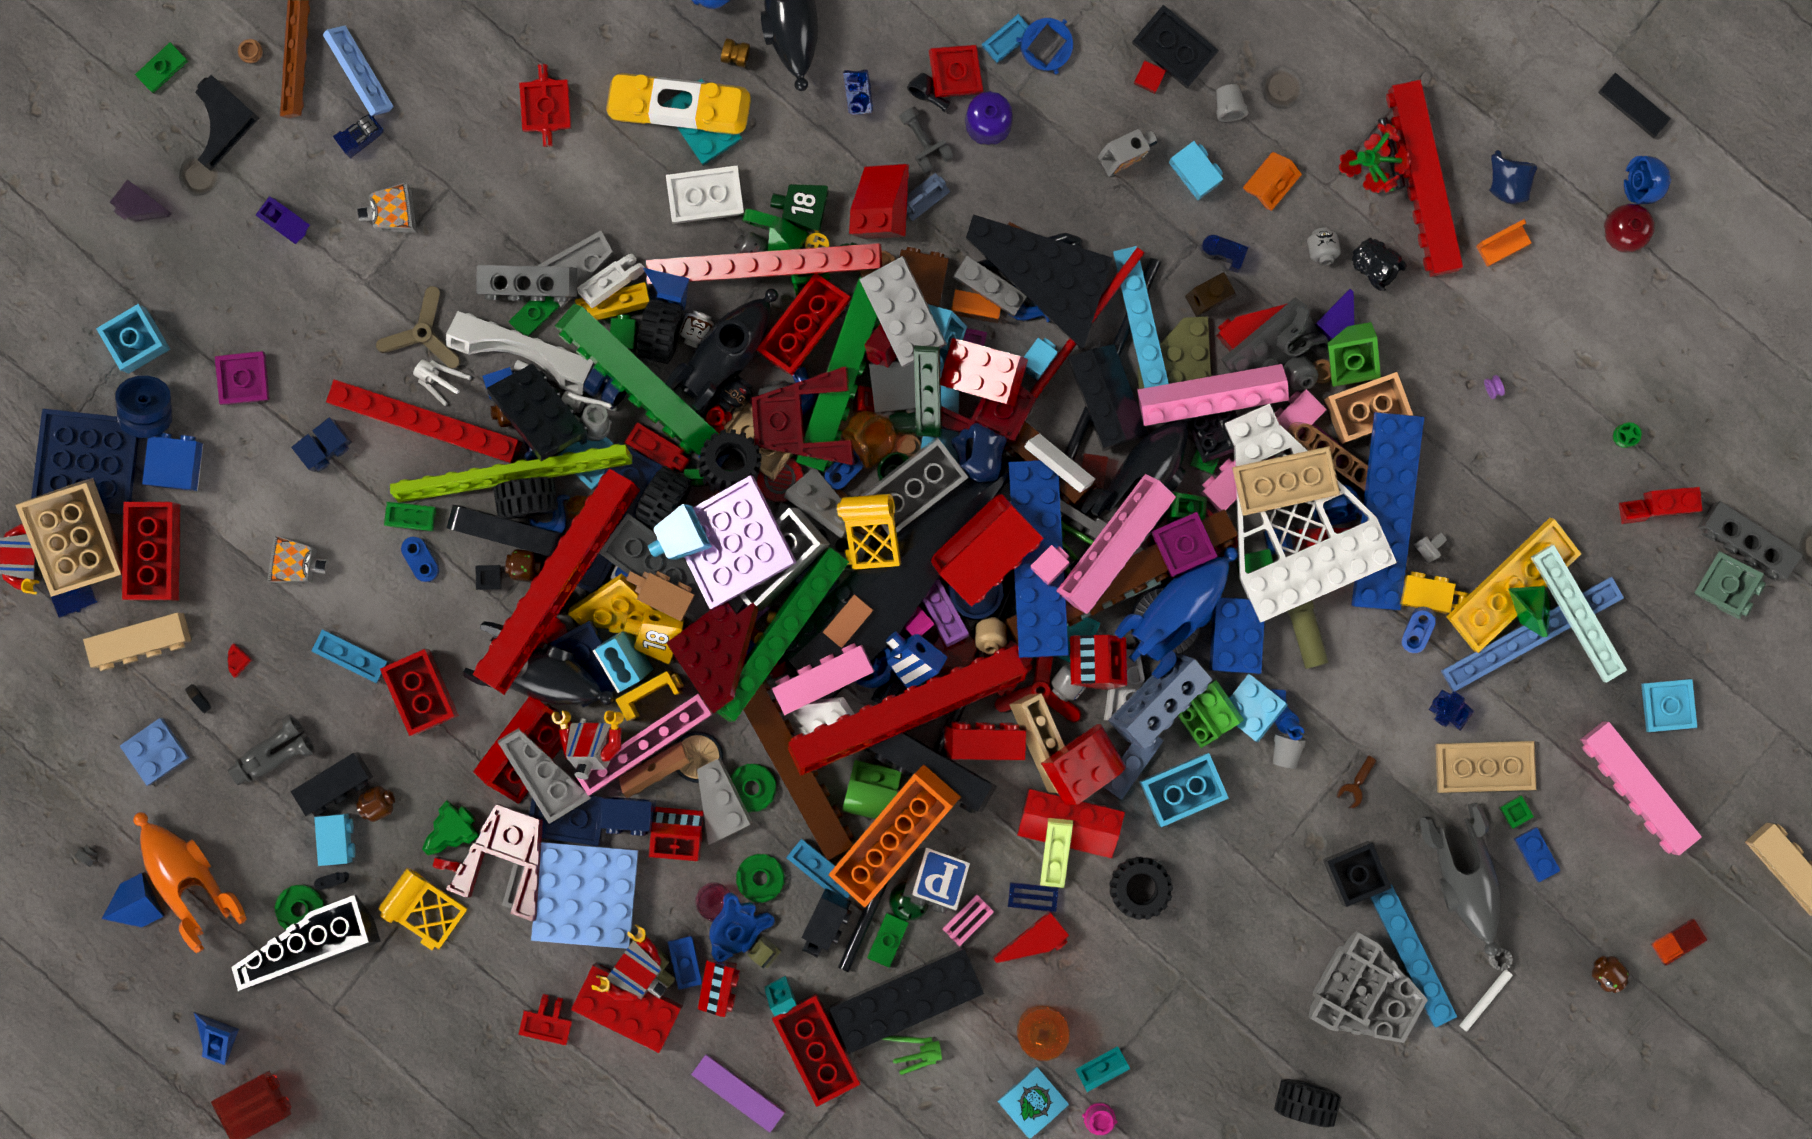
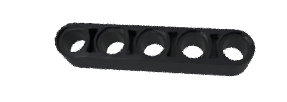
(503, 530)

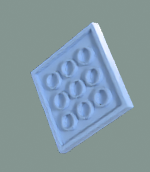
(585, 895)

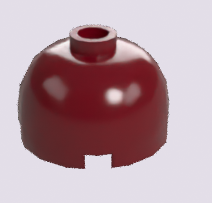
(1629, 227)

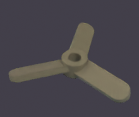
(412, 336)

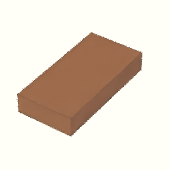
(848, 621)

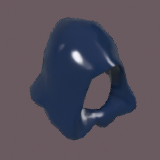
(1511, 179)
(986, 456)

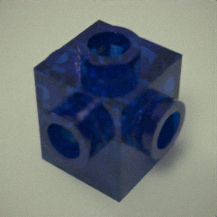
(1451, 710)

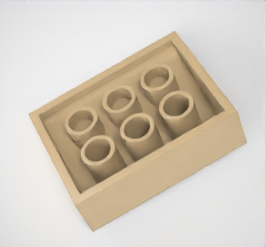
(71, 537)

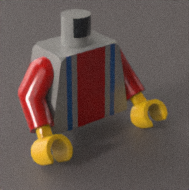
(18, 561)
(590, 744)
(634, 971)

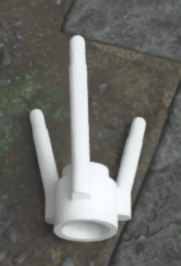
(428, 372)
(577, 402)

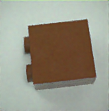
(928, 272)

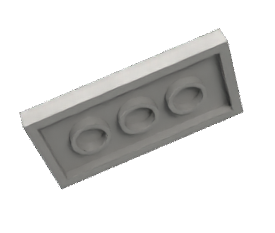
(902, 309)

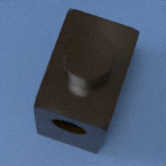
(1210, 294)

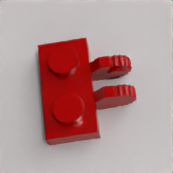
(545, 1026)

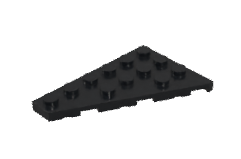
(1053, 274)

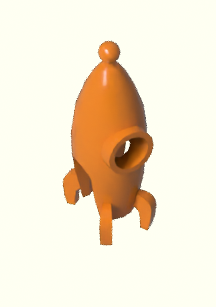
(175, 867)

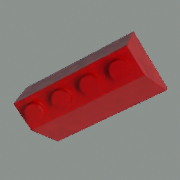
(803, 324)
(536, 722)
(1094, 826)

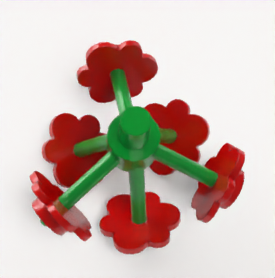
(1376, 153)

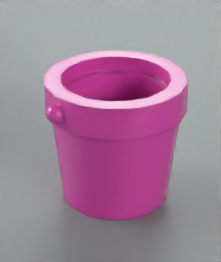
(1099, 1118)

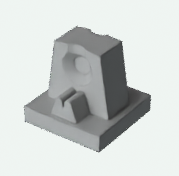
(1429, 548)

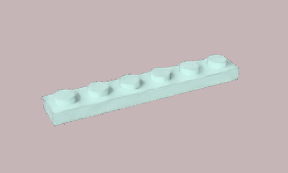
(1578, 613)

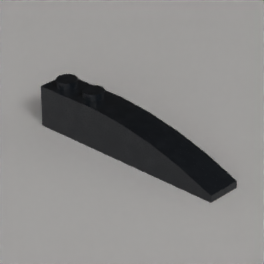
(310, 942)

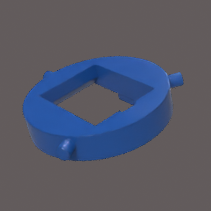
(1061, 55)

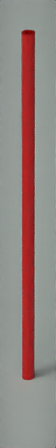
(1104, 299)

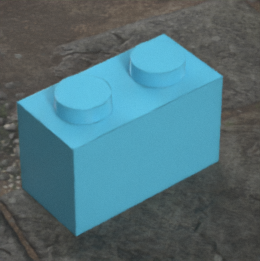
(1196, 170)
(1040, 357)
(334, 839)

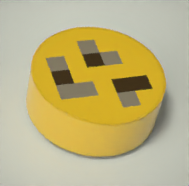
(816, 240)

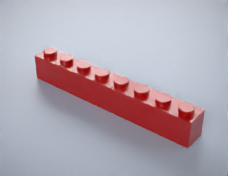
(1425, 179)
(423, 422)

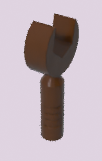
(1358, 780)

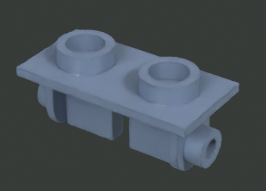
(926, 196)

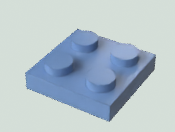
(154, 751)

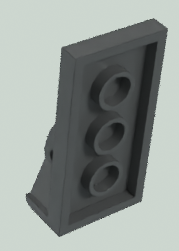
(1277, 340)

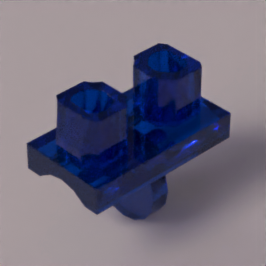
(858, 92)

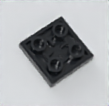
(1211, 435)

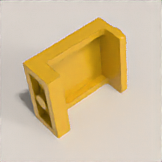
(627, 701)

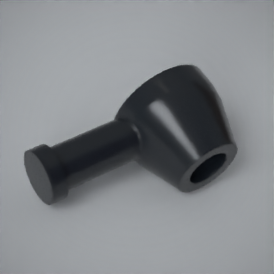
(922, 89)

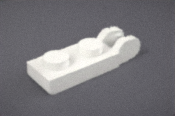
(610, 280)

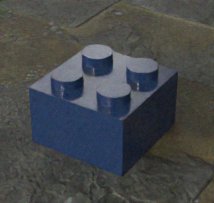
(627, 814)

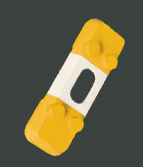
(712, 109)

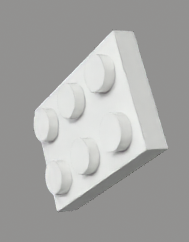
(705, 194)

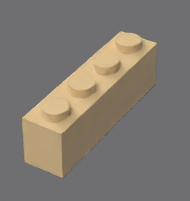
(137, 640)
(1041, 731)
(1784, 861)

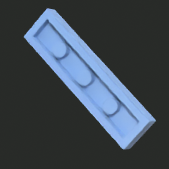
(358, 70)

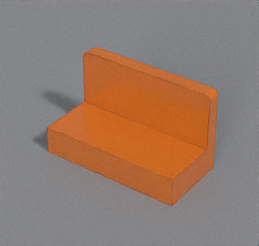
(1273, 180)
(1504, 243)
(974, 306)

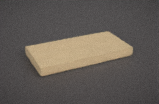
(1286, 481)
(1485, 766)

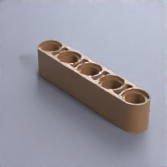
(1350, 462)

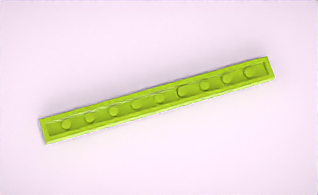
(489, 477)

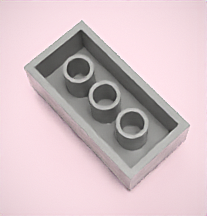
(919, 482)
(805, 544)

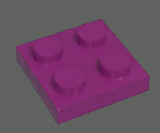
(242, 378)
(1184, 544)

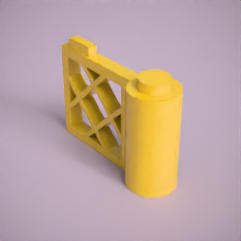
(864, 512)
(404, 898)

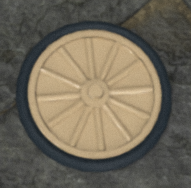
(701, 750)

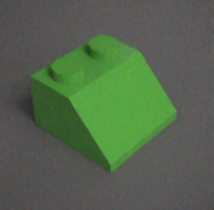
(1354, 355)

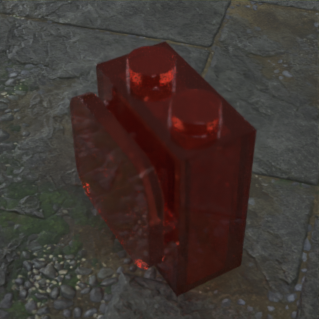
(252, 1106)

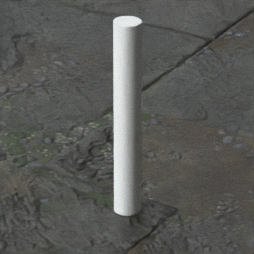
(1485, 1000)

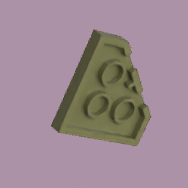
(1185, 351)

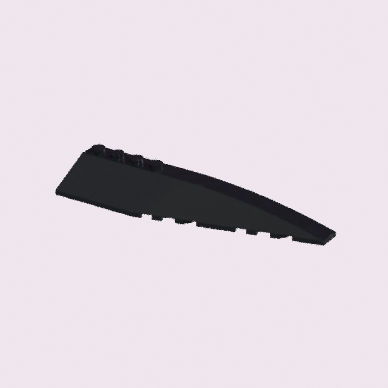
(893, 590)

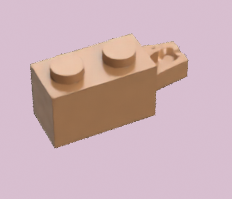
(661, 594)

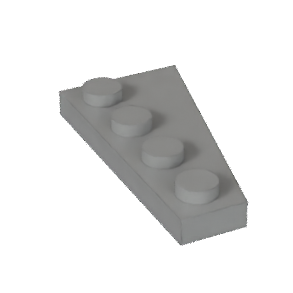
(546, 781)

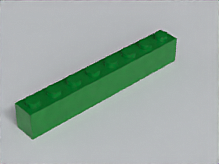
(848, 352)
(635, 378)
(784, 629)

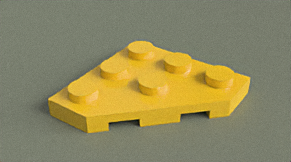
(610, 605)

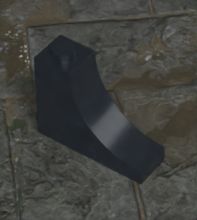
(227, 117)

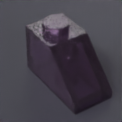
(136, 204)

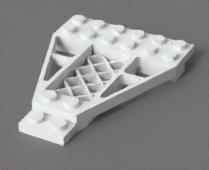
(1314, 569)

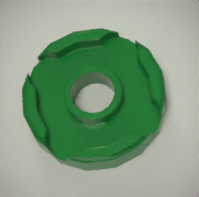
(766, 784)
(774, 874)
(292, 895)

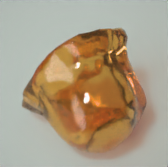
(871, 436)

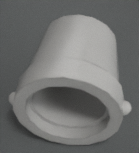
(1230, 103)
(596, 421)
(1287, 751)

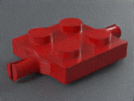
(545, 105)

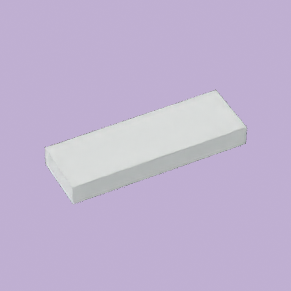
(1059, 463)

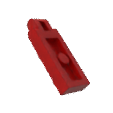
(657, 448)

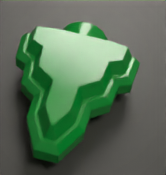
(450, 829)

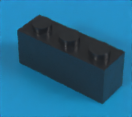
(332, 785)

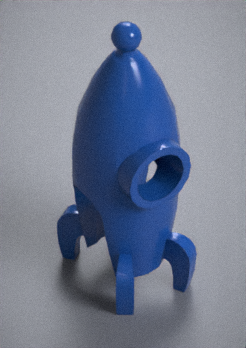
(1178, 611)

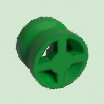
(1631, 433)

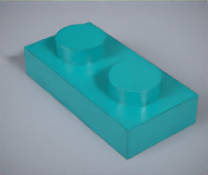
(780, 996)
(1102, 1069)

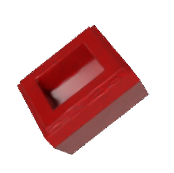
(863, 400)
(1633, 511)

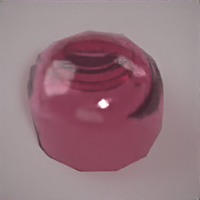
(710, 900)

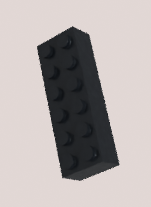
(911, 754)
(906, 999)

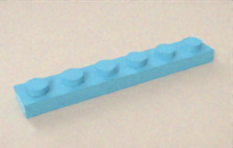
(1141, 322)

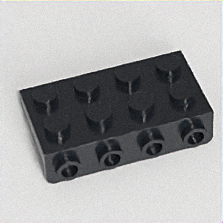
(538, 412)

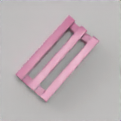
(953, 935)

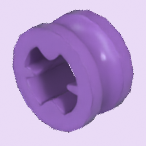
(1494, 387)

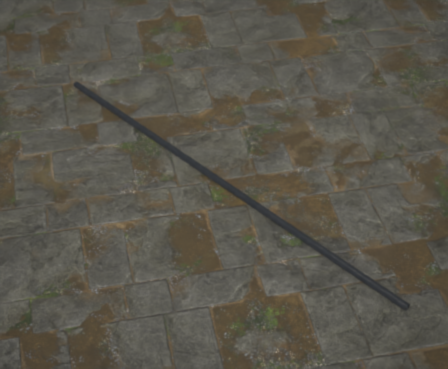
(1008, 596)

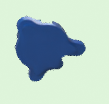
(736, 928)

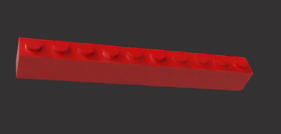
(556, 581)
(906, 710)

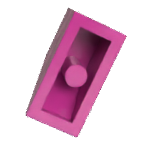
(919, 623)

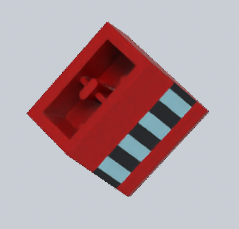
(1098, 661)
(676, 834)
(717, 987)

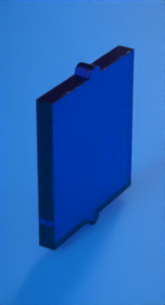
(73, 600)

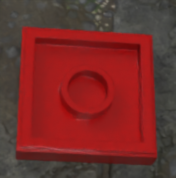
(956, 71)

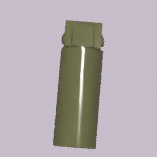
(1308, 635)

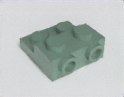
(1731, 585)

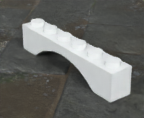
(476, 335)

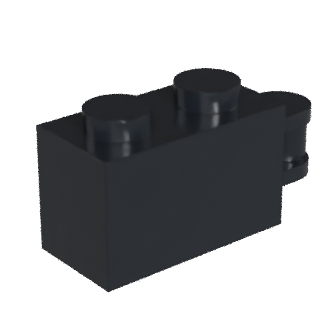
(825, 922)

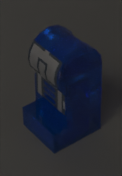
(358, 135)
(1225, 250)

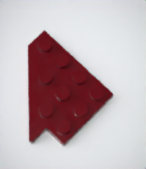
(715, 651)

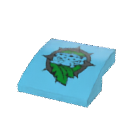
(1033, 1102)

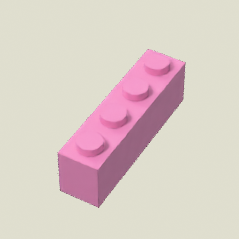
(823, 679)

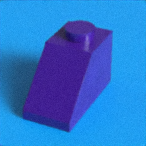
(283, 220)
(1338, 316)

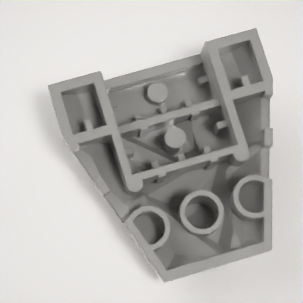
(1366, 993)

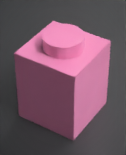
(1051, 564)

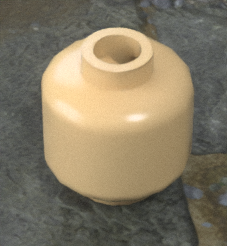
(990, 635)

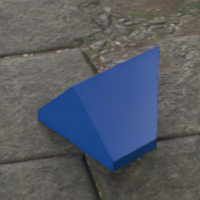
(669, 286)
(134, 903)
(216, 1038)

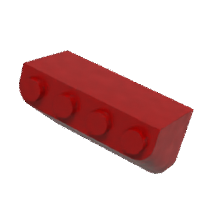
(986, 550)

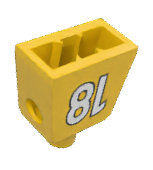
(654, 633)

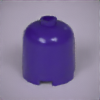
(989, 118)

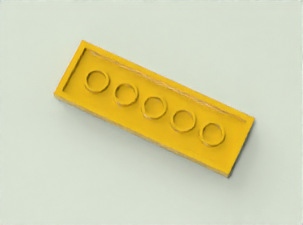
(1490, 605)

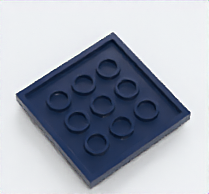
(83, 448)

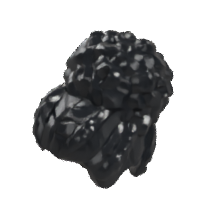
(1377, 263)

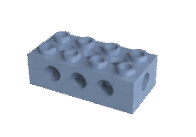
(1153, 698)

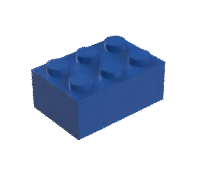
(1236, 637)

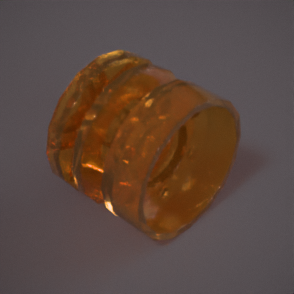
(1028, 1029)

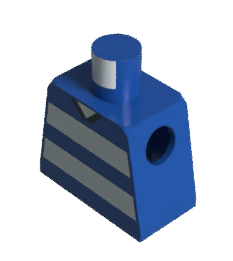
(914, 659)

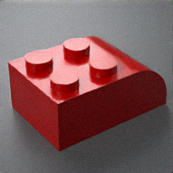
(1084, 766)

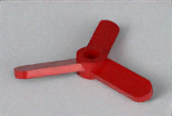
(1041, 678)

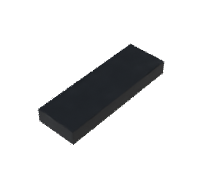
(1634, 105)

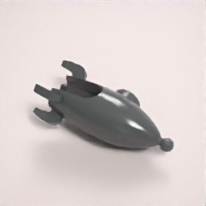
(1472, 891)

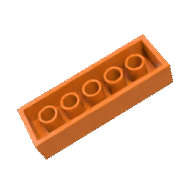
(894, 835)

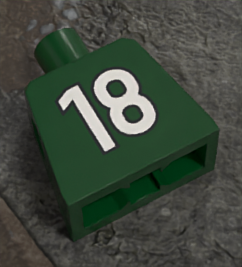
(803, 205)

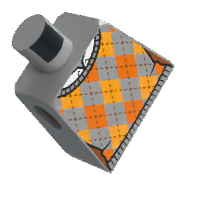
(1126, 151)
(390, 210)
(294, 562)

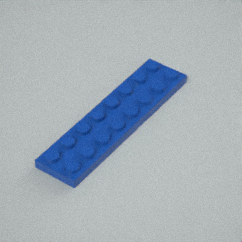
(1391, 499)
(1038, 606)

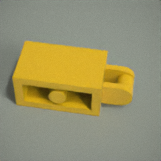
(1430, 593)

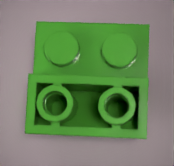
(1210, 715)
(870, 789)

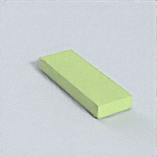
(1056, 852)

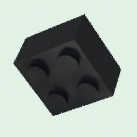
(1357, 873)

